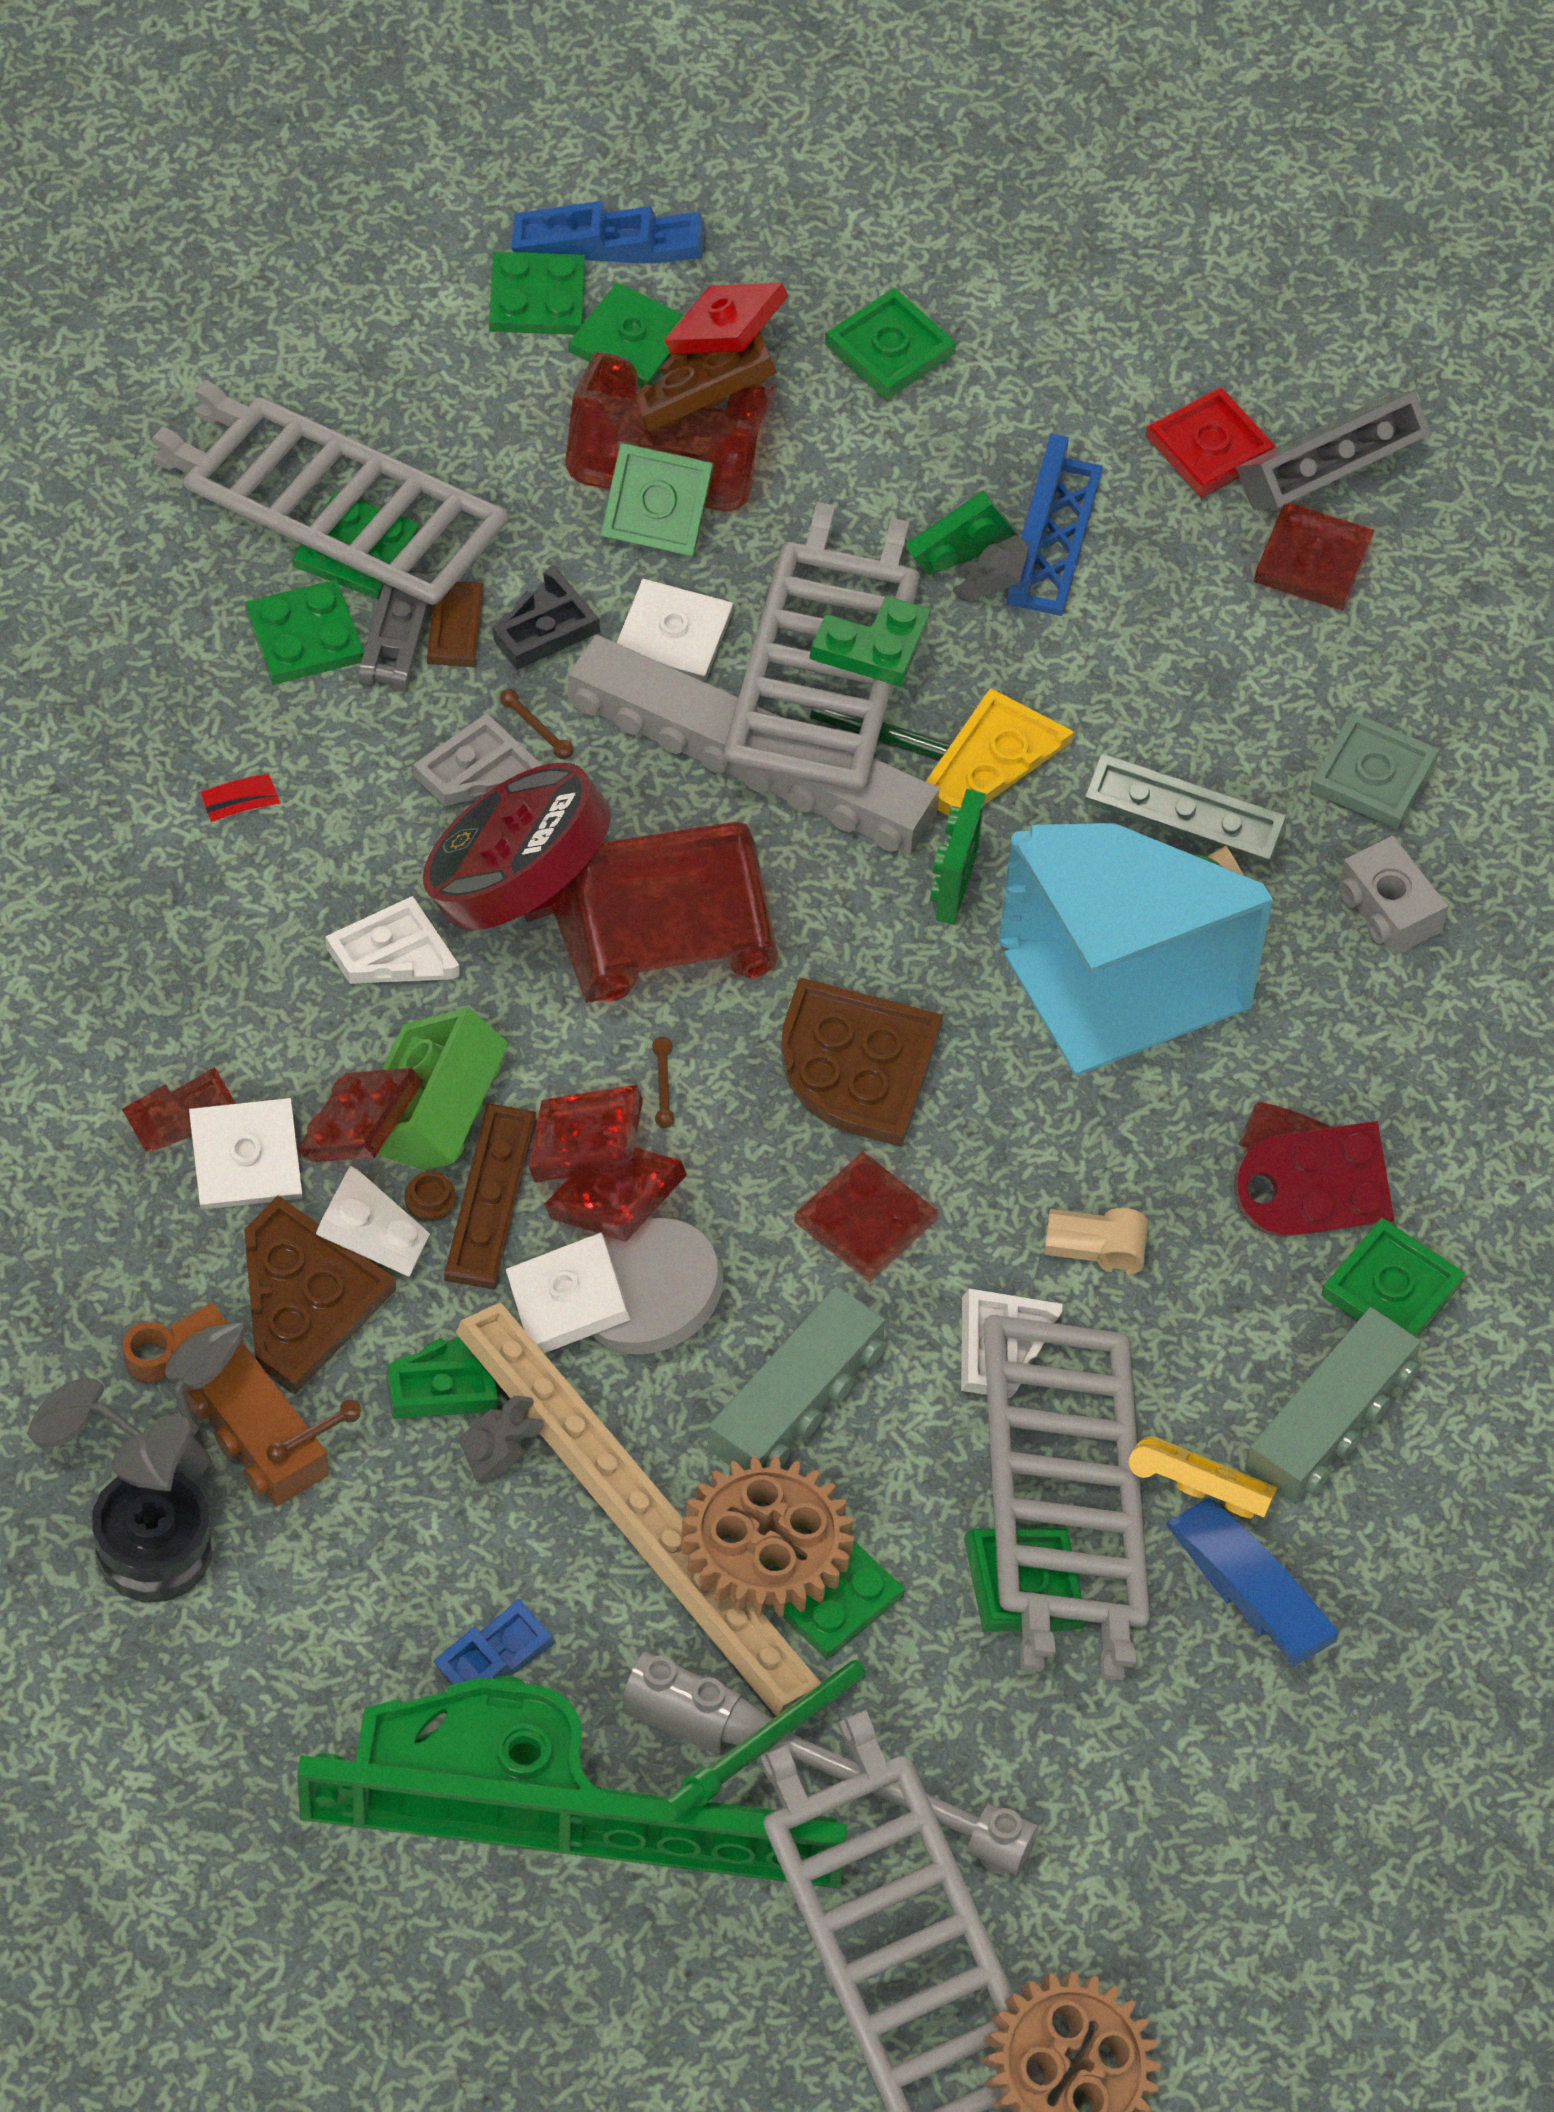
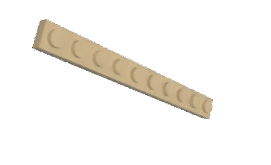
(633, 1504)

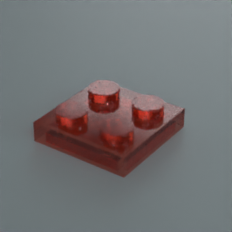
(1313, 556)
(359, 1115)
(586, 1133)
(618, 1199)
(866, 1216)

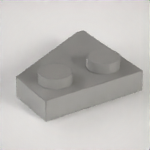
(472, 762)

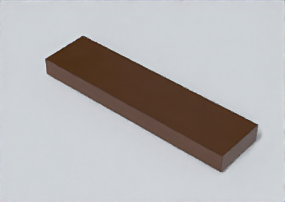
(490, 1196)

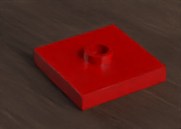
(726, 318)
(1208, 441)

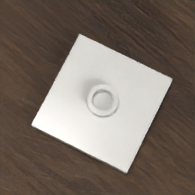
(676, 627)
(245, 1153)
(568, 1293)

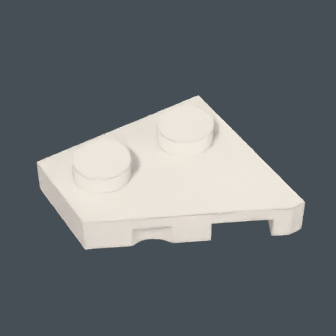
(372, 1224)

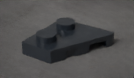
(545, 621)

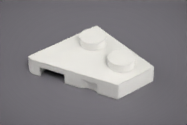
(392, 947)
(975, 1309)

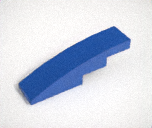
(609, 236)
(1253, 1580)

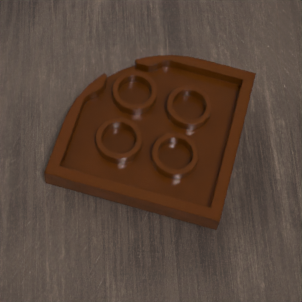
(857, 1058)

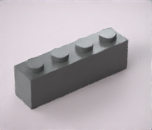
(1333, 450)

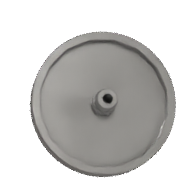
(667, 1284)

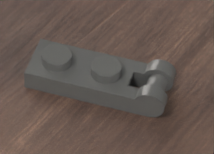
(394, 635)

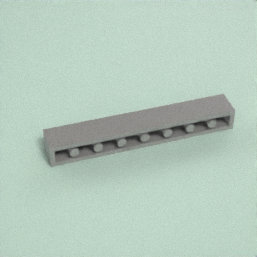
(696, 721)

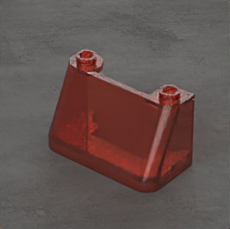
(608, 414)
(666, 906)

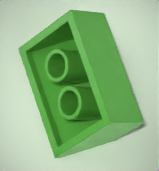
(457, 1062)

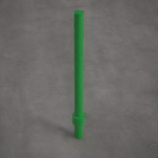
(706, 1782)

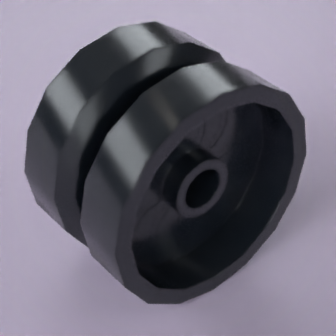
(152, 1539)

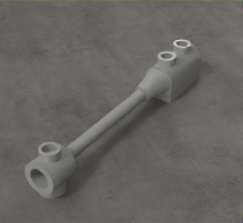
(700, 1712)

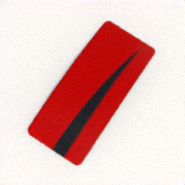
(239, 796)

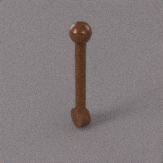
(562, 748)
(662, 1048)
(349, 1412)

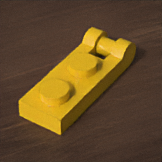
(1202, 1476)

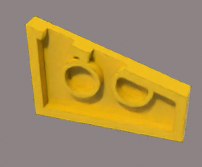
(996, 750)

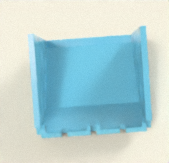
(1127, 938)

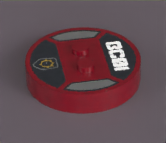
(516, 846)

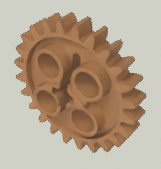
(767, 1536)
(1031, 2036)

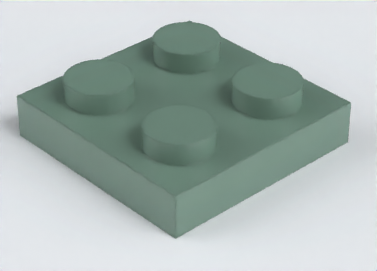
(1374, 770)

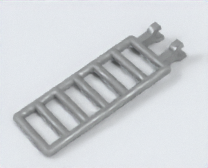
(243, 419)
(765, 651)
(1036, 1607)
(822, 1924)

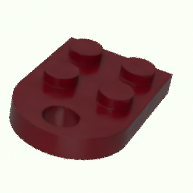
(1319, 1181)

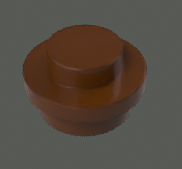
(430, 1196)

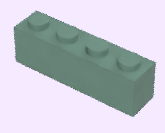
(799, 1382)
(1334, 1406)

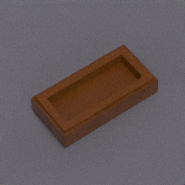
(456, 626)

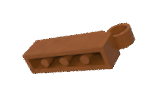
(240, 1405)

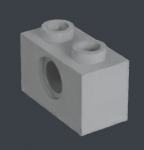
(1391, 873)

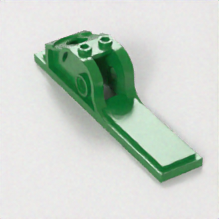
(513, 1777)

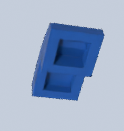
(498, 1648)

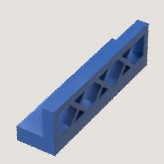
(1040, 519)

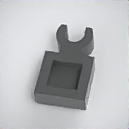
(996, 569)
(494, 1439)

